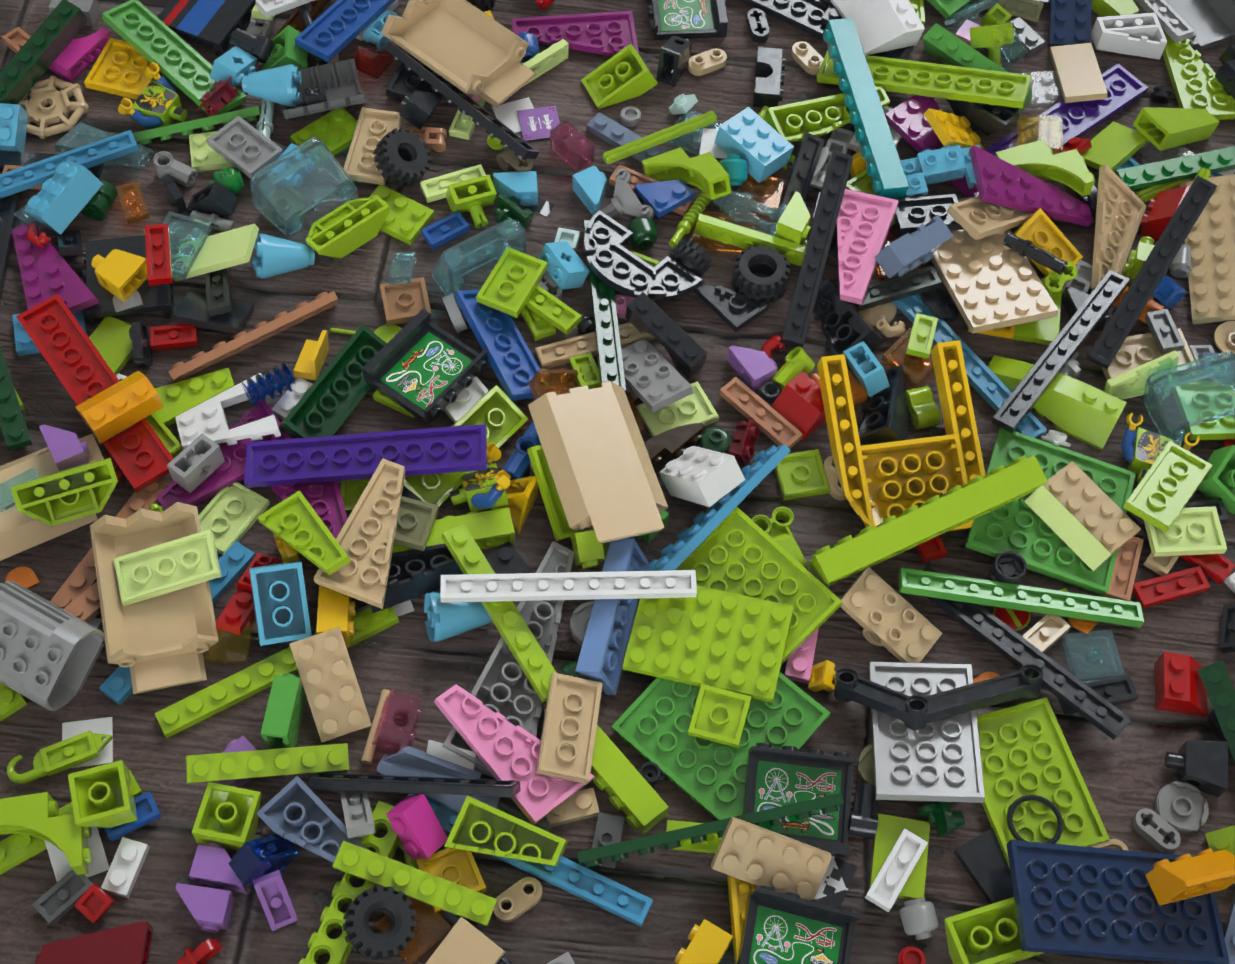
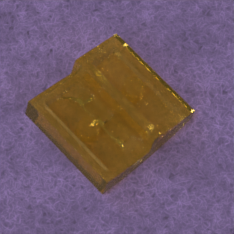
(1040, 127)

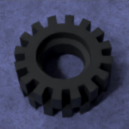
(691, 257)

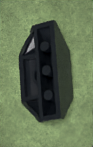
(984, 116)

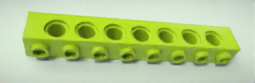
(344, 893)

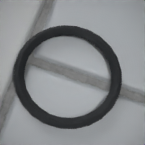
(1037, 798)

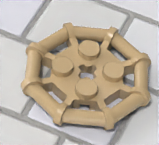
(45, 93)

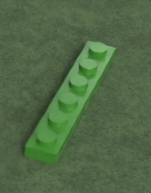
(187, 127)

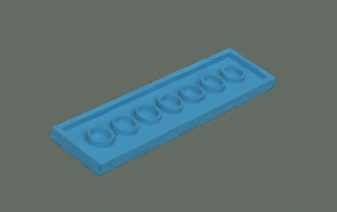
(706, 522)

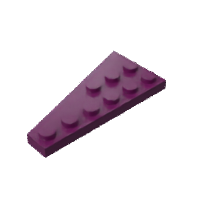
(590, 32)
(48, 274)

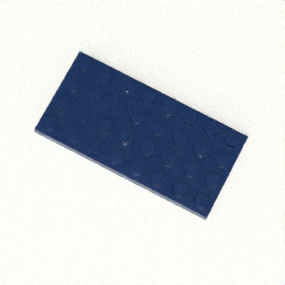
(1104, 906)

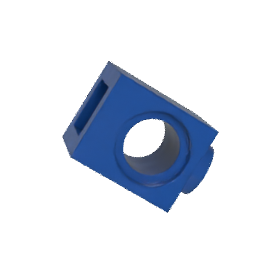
(1169, 292)

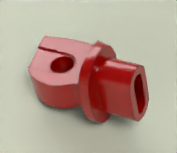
(202, 953)

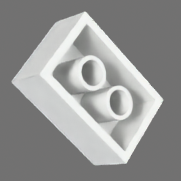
(701, 475)

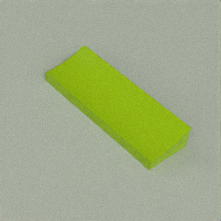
(501, 420)

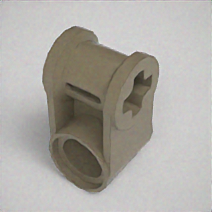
(510, 163)

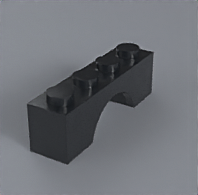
(650, 318)

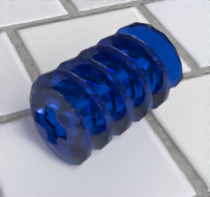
(269, 384)

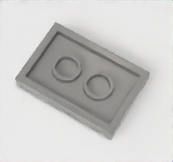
(244, 146)

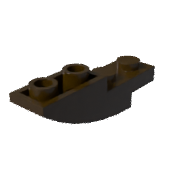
(673, 442)

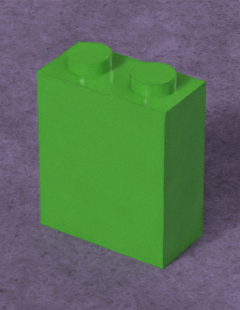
(284, 712)

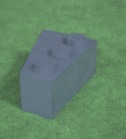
(914, 248)

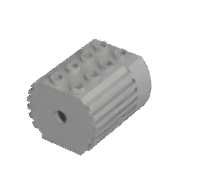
(44, 647)

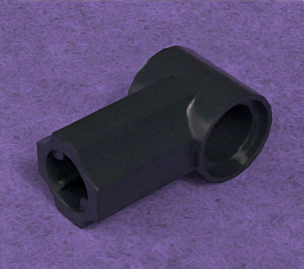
(256, 46)
(863, 818)

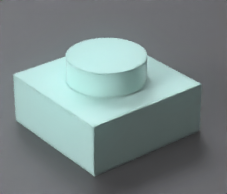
(683, 104)
(568, 235)

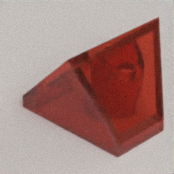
(372, 61)

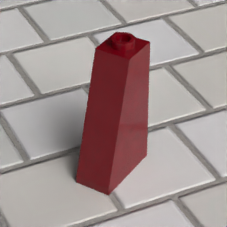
(112, 946)

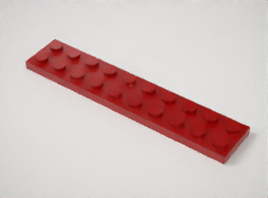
(86, 374)

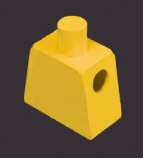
(120, 272)

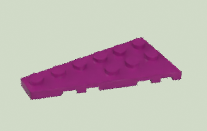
(913, 126)
(1014, 188)
(227, 473)
(323, 498)

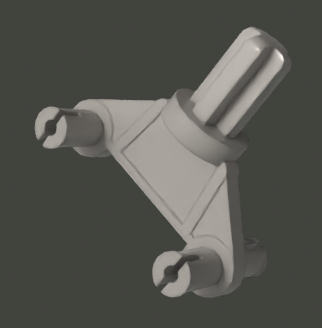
(625, 199)

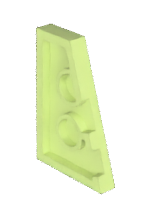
(1133, 381)

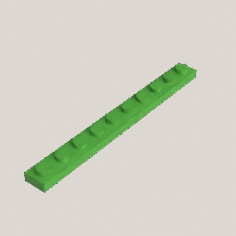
(1020, 597)

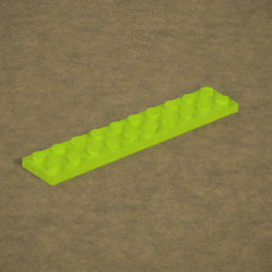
(940, 81)

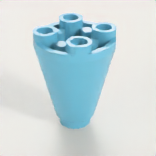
(275, 85)
(280, 256)

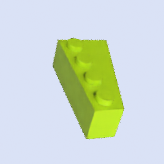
(496, 833)

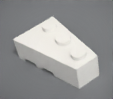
(1130, 35)

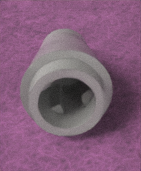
(1181, 263)

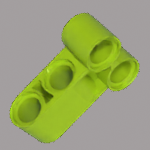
(781, 532)

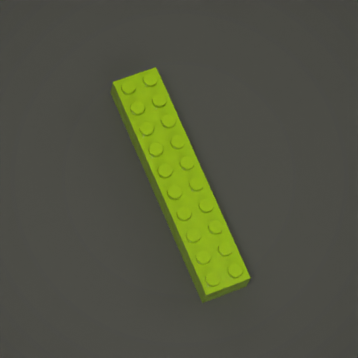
(927, 522)

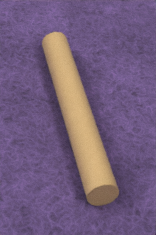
(370, 748)

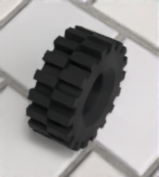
(394, 165)
(399, 915)

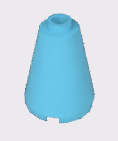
(452, 618)

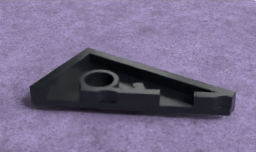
(730, 306)

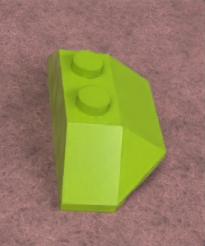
(348, 226)
(67, 493)

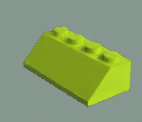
(986, 935)

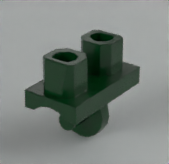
(509, 209)
(941, 815)

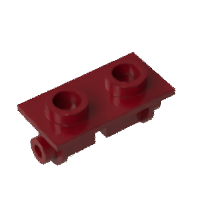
(212, 101)
(746, 434)

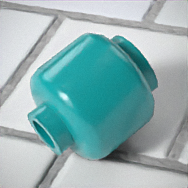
(735, 168)

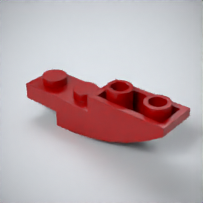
(240, 609)

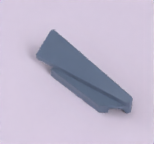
(418, 763)

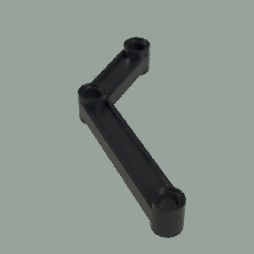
(920, 710)

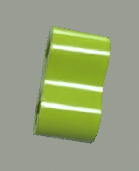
(1054, 282)
(922, 408)

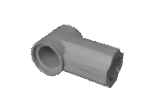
(179, 172)

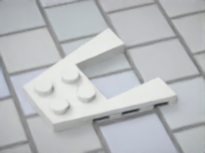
(212, 422)

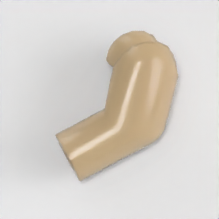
(888, 331)

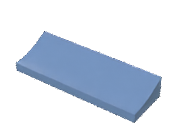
(611, 621)

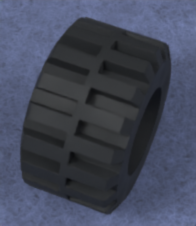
(763, 261)

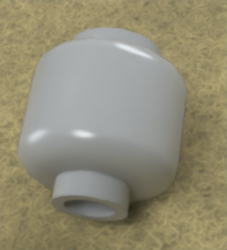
(919, 918)

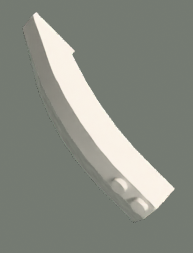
(882, 23)

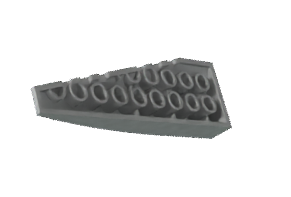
(503, 683)

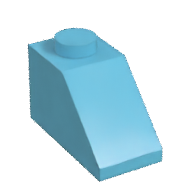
(518, 185)
(590, 188)

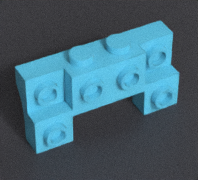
(936, 167)

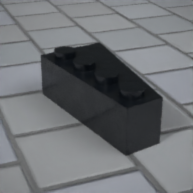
(417, 573)

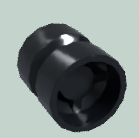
(1008, 568)

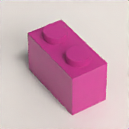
(417, 827)

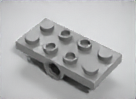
(652, 376)

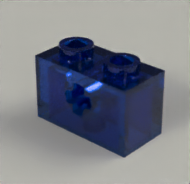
(262, 857)

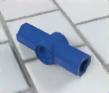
(519, 460)

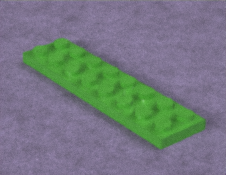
(163, 46)

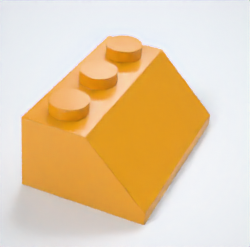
(120, 406)
(1192, 875)

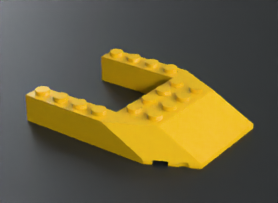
(900, 474)

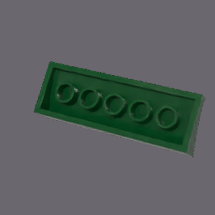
(335, 390)

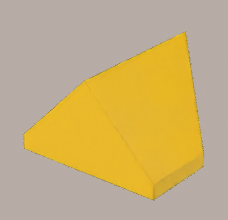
(521, 498)

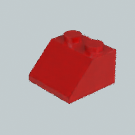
(1161, 211)
(801, 404)
(1179, 685)

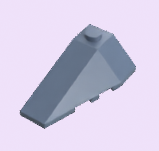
(305, 821)

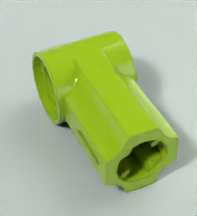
(796, 362)

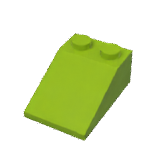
(619, 79)

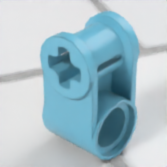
(373, 31)

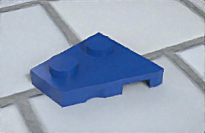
(664, 195)

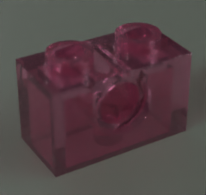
(572, 146)
(401, 706)

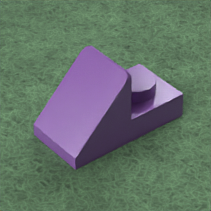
(275, 900)

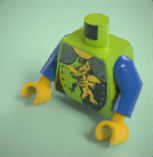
(156, 105)
(1144, 447)
(484, 487)

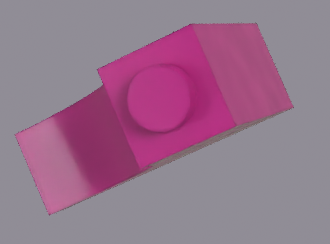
(79, 55)

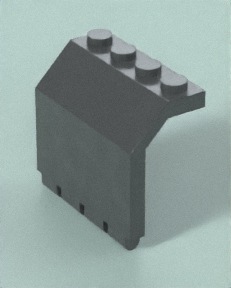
(1209, 19)
(337, 80)

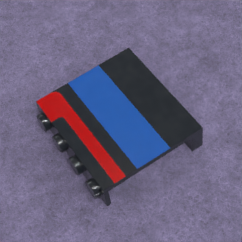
(208, 19)

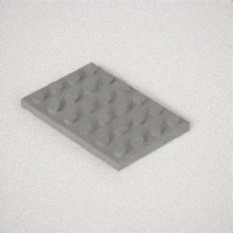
(931, 762)

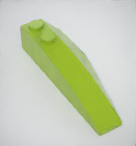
(813, 116)
(1067, 402)

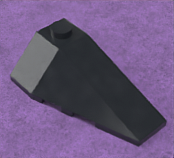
(842, 322)
(886, 413)

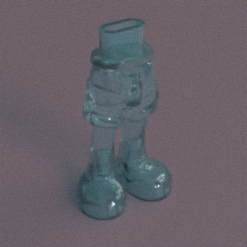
(740, 205)

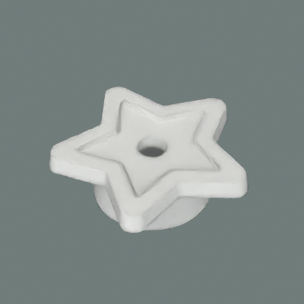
(1056, 438)

